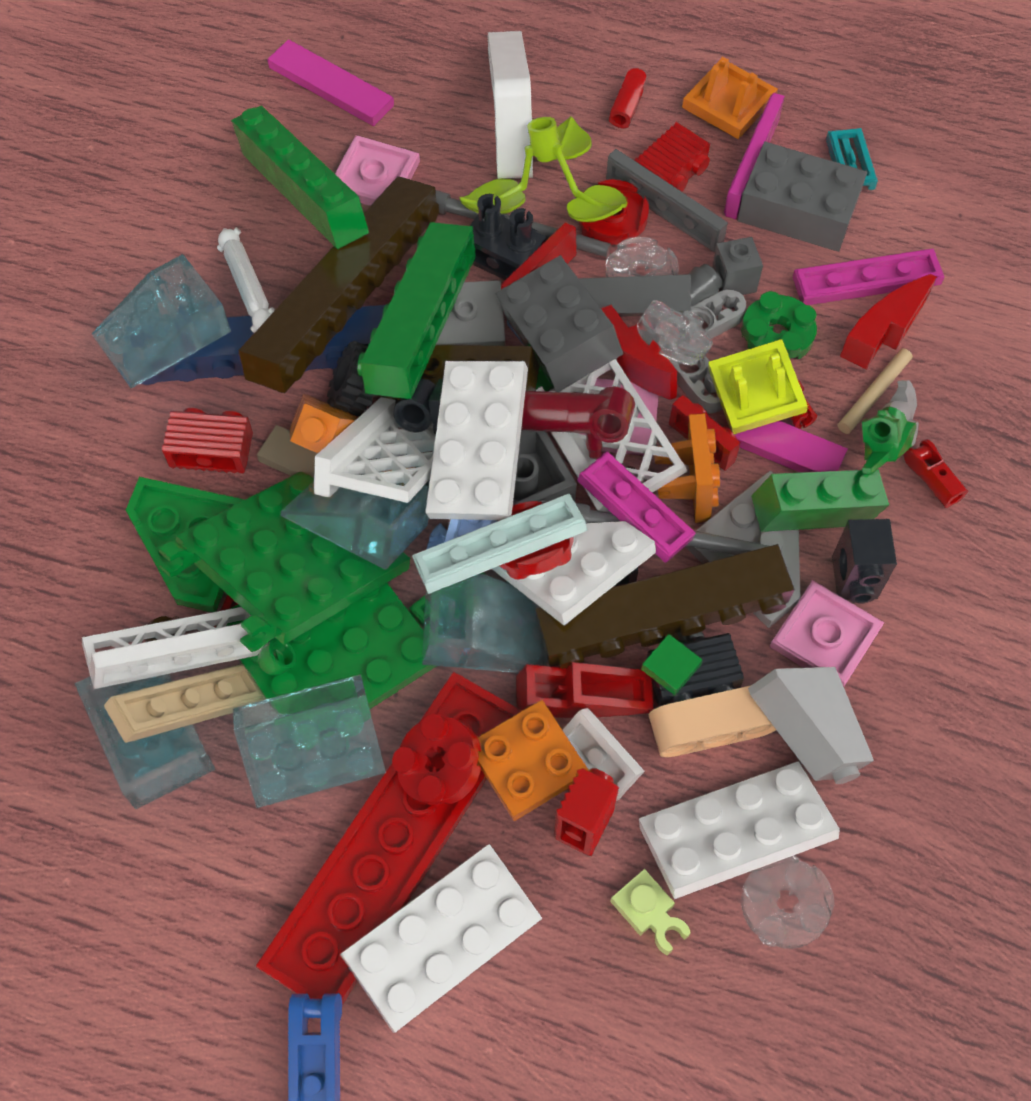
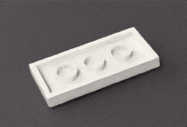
(477, 440)
(738, 829)
(440, 938)

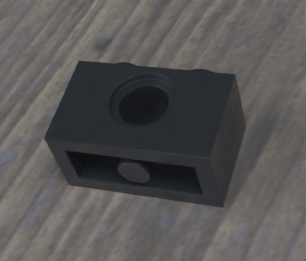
(864, 559)

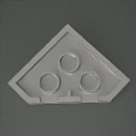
(740, 522)

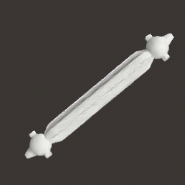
(244, 277)

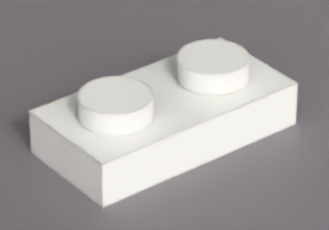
(601, 750)

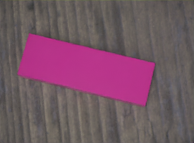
(792, 447)
(636, 504)

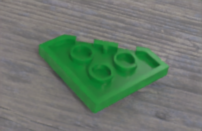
(162, 512)

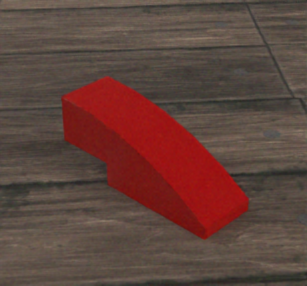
(887, 321)
(642, 361)
(600, 688)

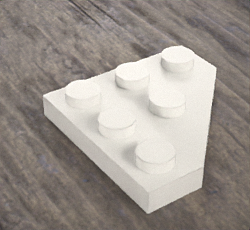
(597, 563)

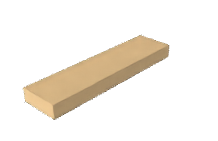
(182, 702)

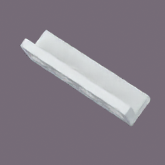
(169, 652)

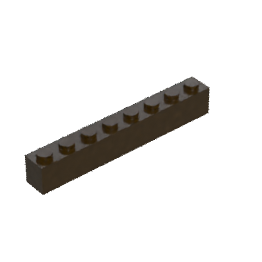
(338, 287)

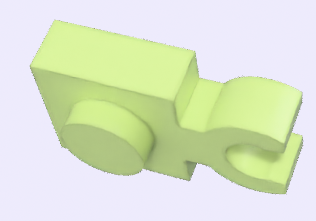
(646, 907)

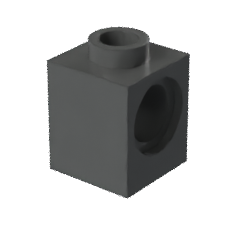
(738, 265)

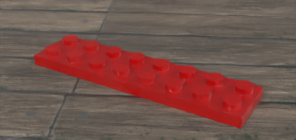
(375, 862)

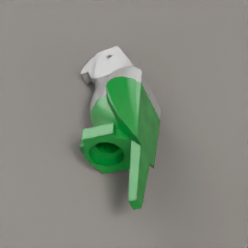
(891, 430)

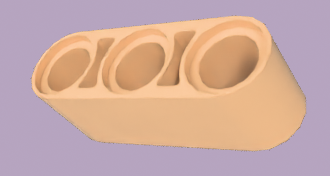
(708, 722)

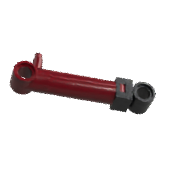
(541, 412)

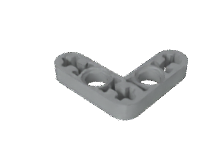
(708, 310)

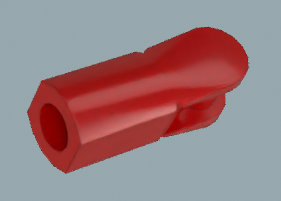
(628, 98)
(938, 476)

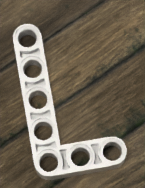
(511, 101)

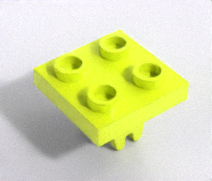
(757, 387)

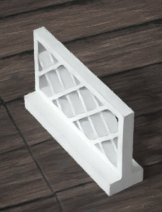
(368, 439)
(576, 451)

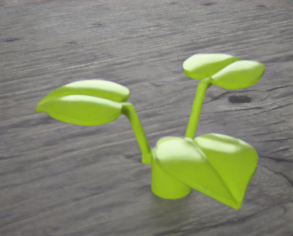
(550, 144)

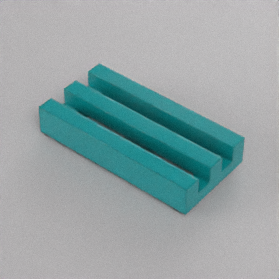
(861, 148)

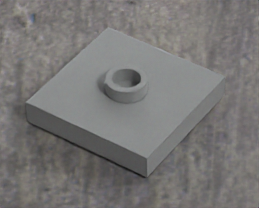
(475, 317)

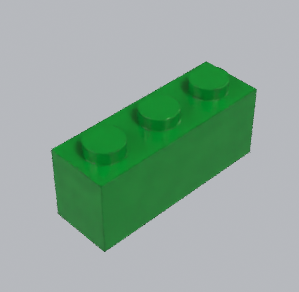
(818, 499)

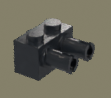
(501, 241)

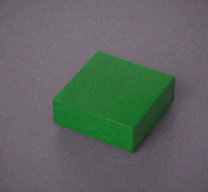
(671, 664)

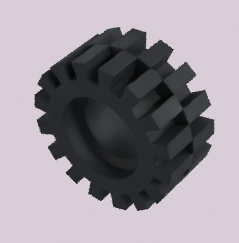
(347, 386)

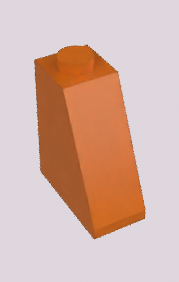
(317, 423)

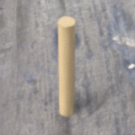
(874, 391)

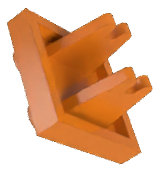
(729, 98)
(703, 474)
(528, 760)

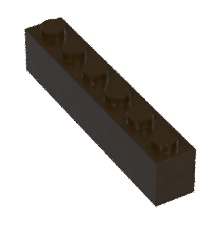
(670, 605)

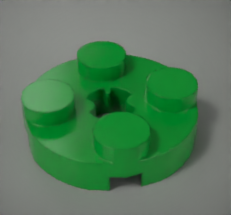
(785, 311)

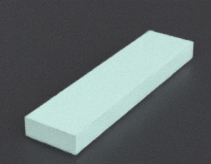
(499, 543)

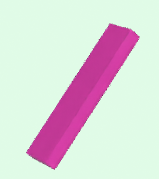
(331, 82)
(763, 132)
(864, 276)

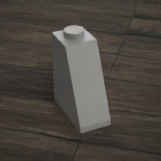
(814, 720)

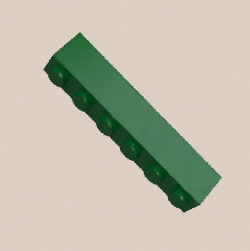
(300, 177)
(417, 311)

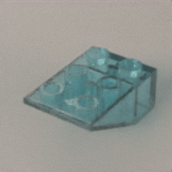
(161, 322)
(362, 522)
(481, 627)

